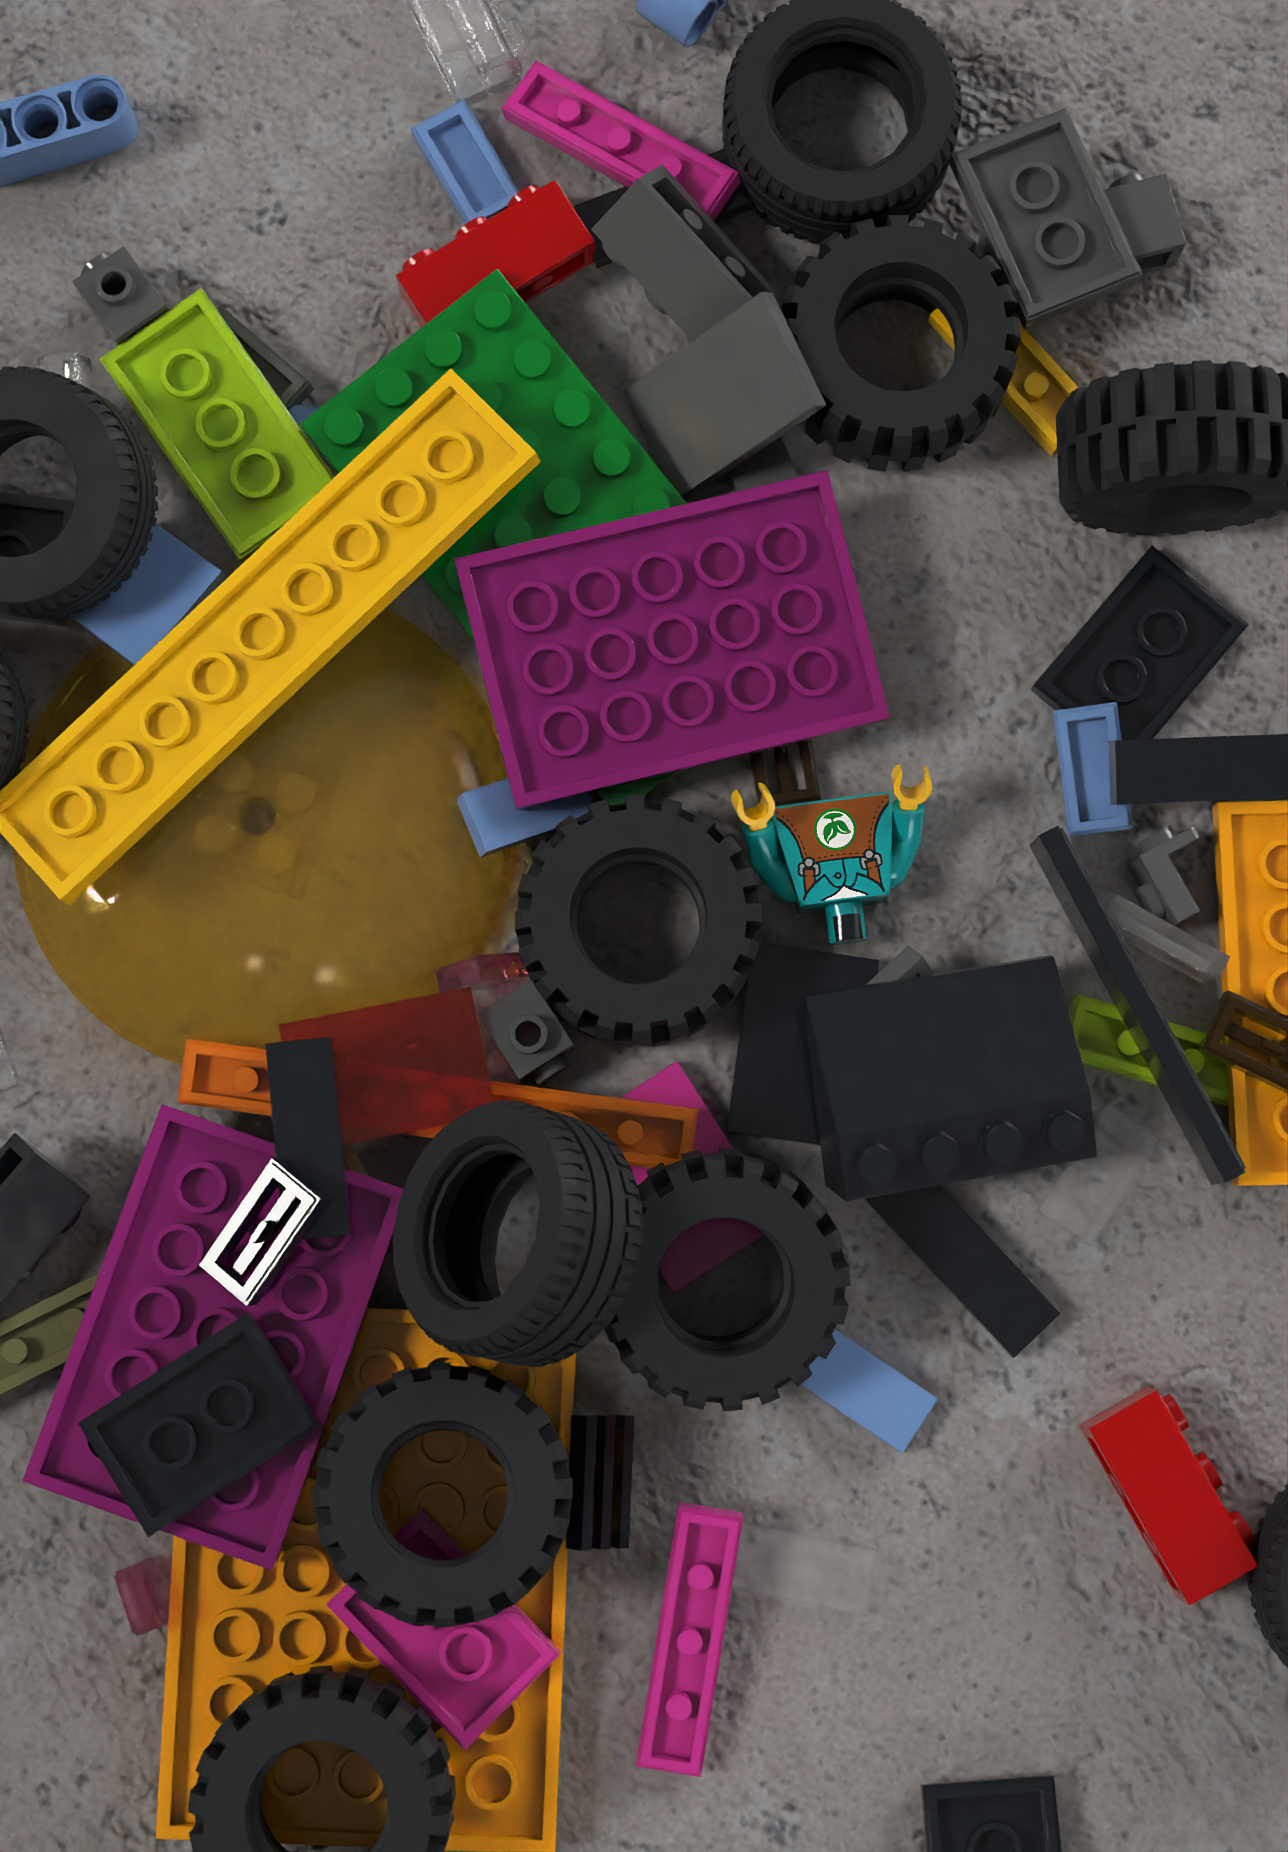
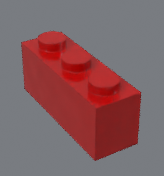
(530, 243)
(1171, 1494)

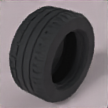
(860, 37)
(582, 1245)

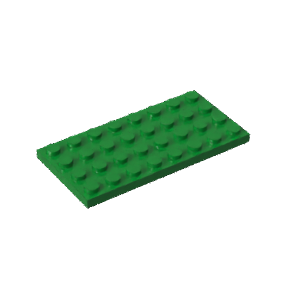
(502, 351)

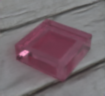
(481, 972)
(141, 1596)

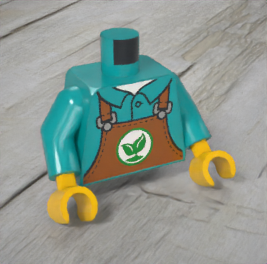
(836, 850)

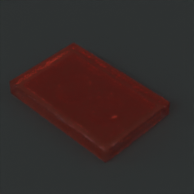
(403, 1063)

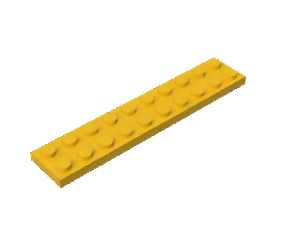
(261, 635)

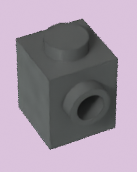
(119, 294)
(528, 1034)

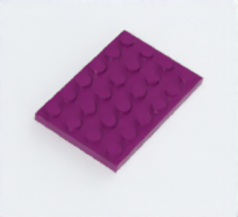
(671, 639)
(161, 1303)

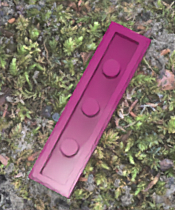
(613, 138)
(689, 1639)

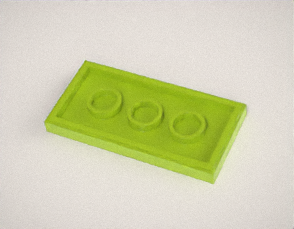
(218, 422)

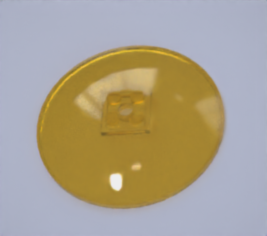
(331, 908)

